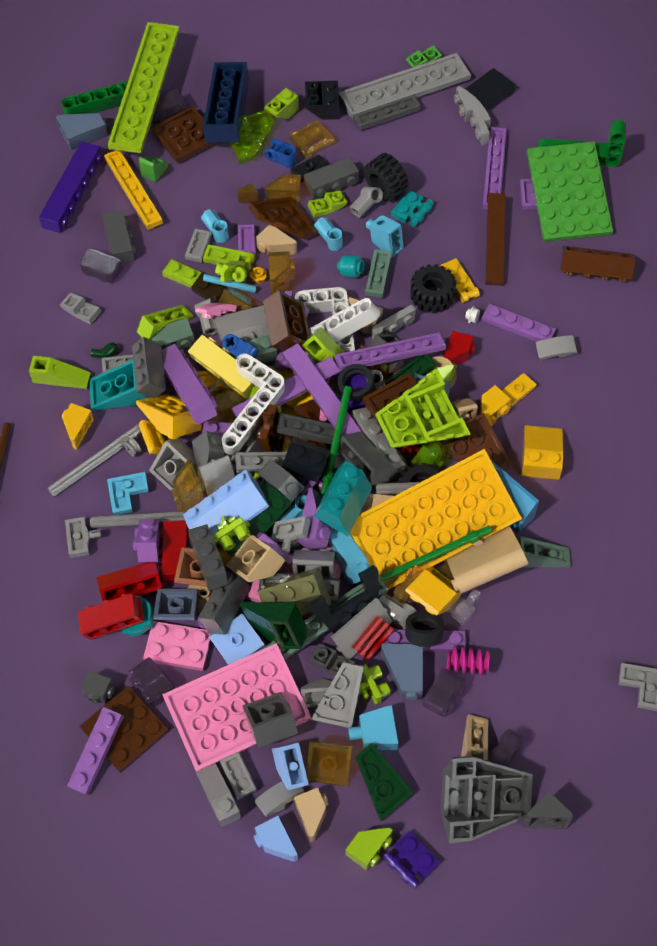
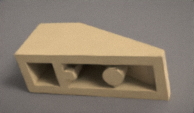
(475, 737)

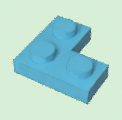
(122, 488)

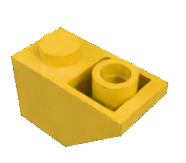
(494, 404)

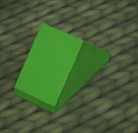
(152, 167)

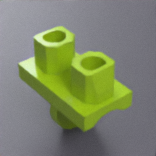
(231, 271)
(228, 529)
(377, 692)

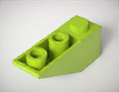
(321, 346)
(55, 372)

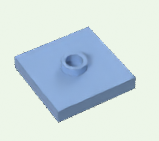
(238, 641)

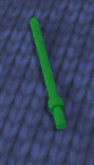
(328, 474)
(471, 537)

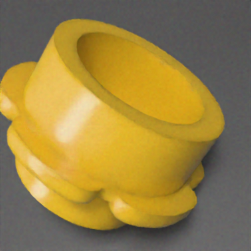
(258, 275)

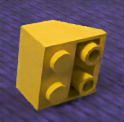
(433, 591)

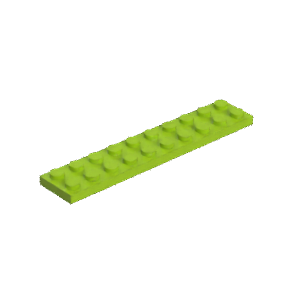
(143, 88)

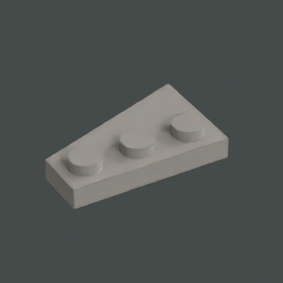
(341, 698)

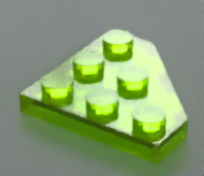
(253, 135)

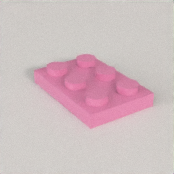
(178, 646)

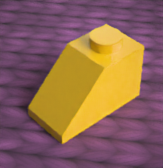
(77, 422)

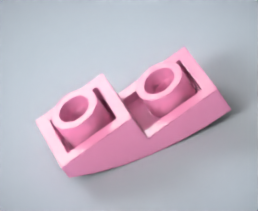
(215, 309)

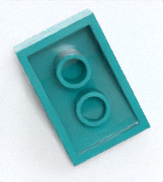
(114, 388)

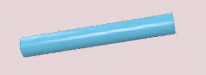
(233, 284)

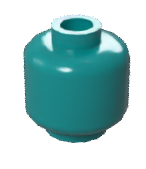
(350, 266)

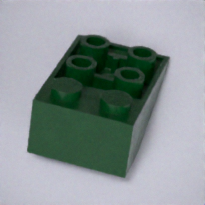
(277, 622)

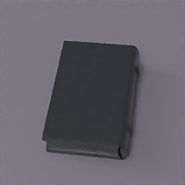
(491, 88)

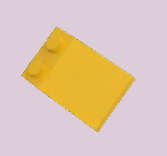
(168, 415)
(542, 452)

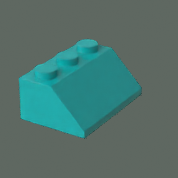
(344, 498)

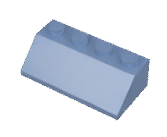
(236, 498)

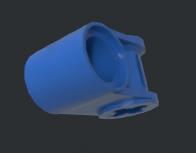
(281, 153)
(240, 346)

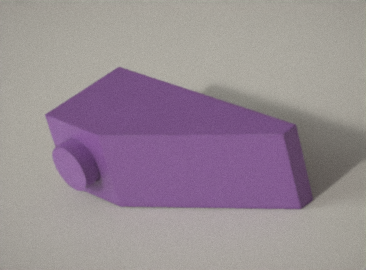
(318, 531)

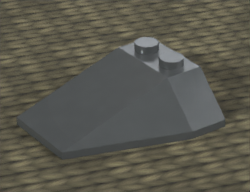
(482, 797)

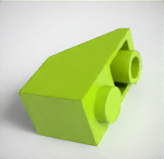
(283, 105)
(367, 846)

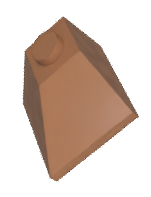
(188, 569)

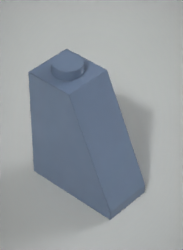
(81, 128)
(405, 668)

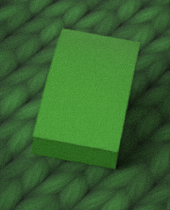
(426, 56)

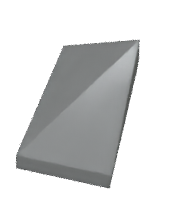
(314, 692)

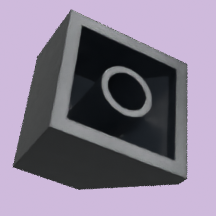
(305, 459)

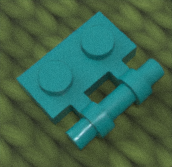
(408, 205)

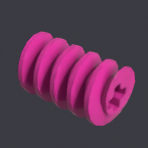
(468, 660)

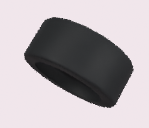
(352, 370)
(424, 638)

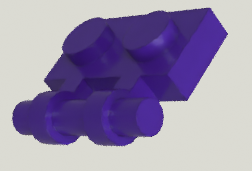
(416, 855)

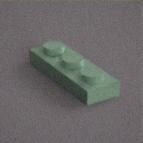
(378, 273)

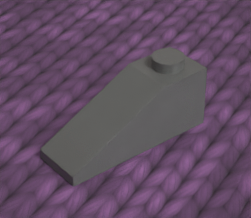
(207, 447)

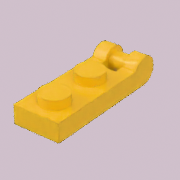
(463, 282)

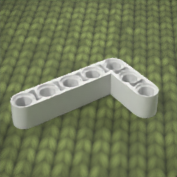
(333, 300)
(347, 321)
(255, 405)

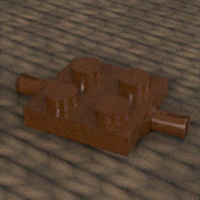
(268, 433)

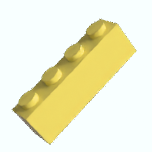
(220, 364)

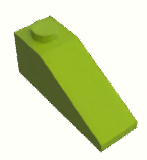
(154, 322)

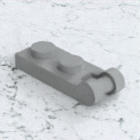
(395, 322)

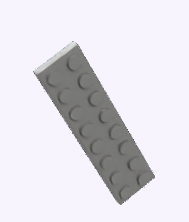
(416, 81)

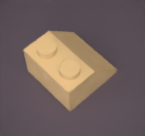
(255, 560)

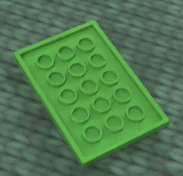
(569, 192)

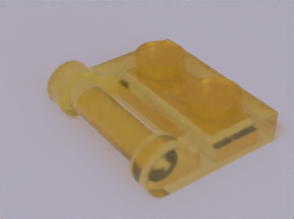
(310, 134)

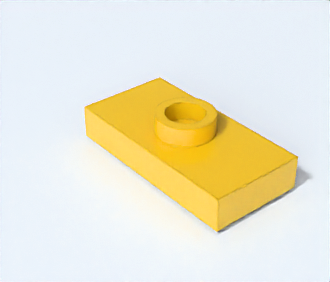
(519, 389)
(152, 437)

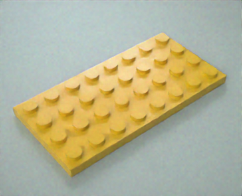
(434, 515)

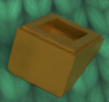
(247, 194)

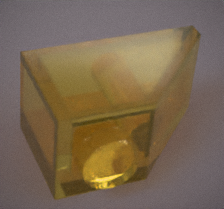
(285, 186)

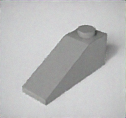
(218, 795)

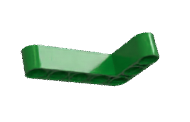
(95, 100)
(608, 153)

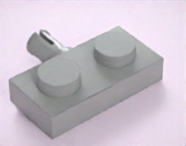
(290, 530)
(79, 537)

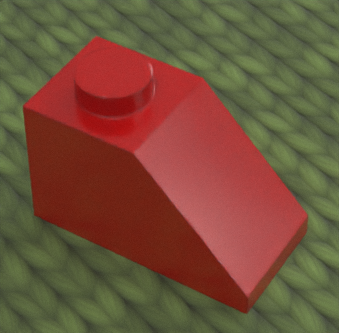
(459, 347)

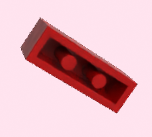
(174, 538)
(135, 580)
(110, 616)

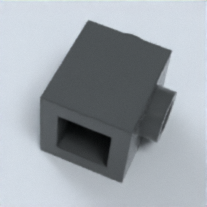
(97, 688)

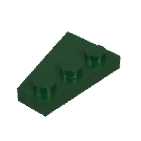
(382, 781)

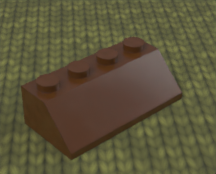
(597, 262)

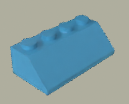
(522, 499)

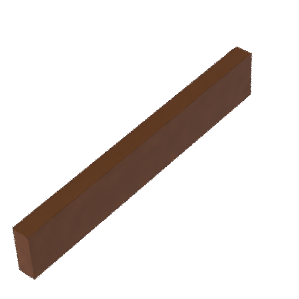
(495, 239)

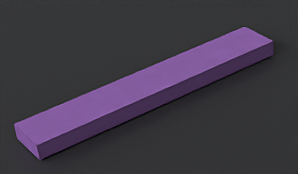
(495, 162)
(392, 351)
(294, 387)
(318, 387)

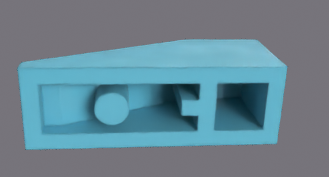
(348, 555)

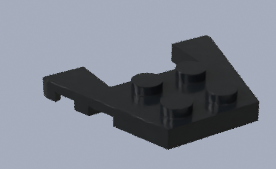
(339, 616)

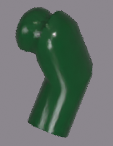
(108, 351)

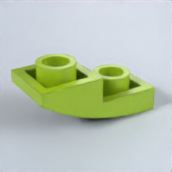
(331, 202)

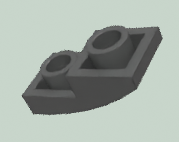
(328, 659)

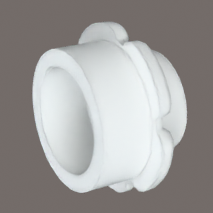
(472, 315)

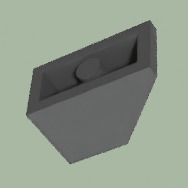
(281, 480)

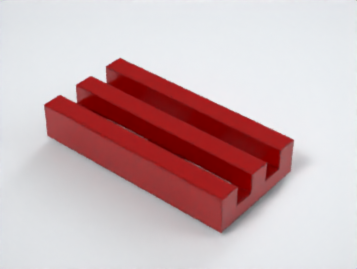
(375, 640)

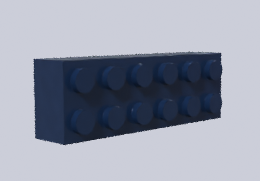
(226, 102)

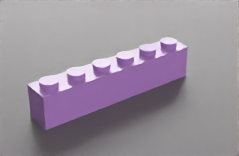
(188, 385)

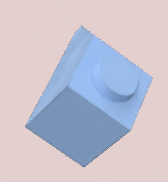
(290, 765)
(274, 839)

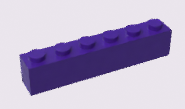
(71, 187)

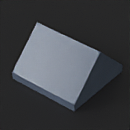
(176, 604)

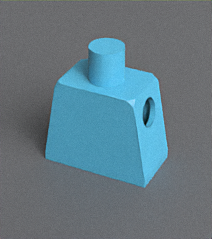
(386, 234)
(376, 728)

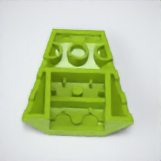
(421, 415)

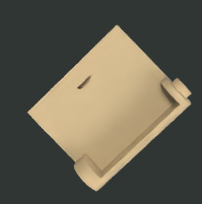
(486, 560)

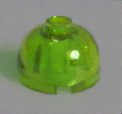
(431, 454)

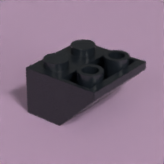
(322, 99)

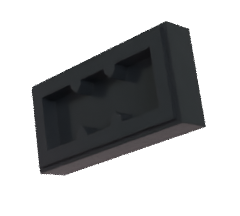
(308, 166)

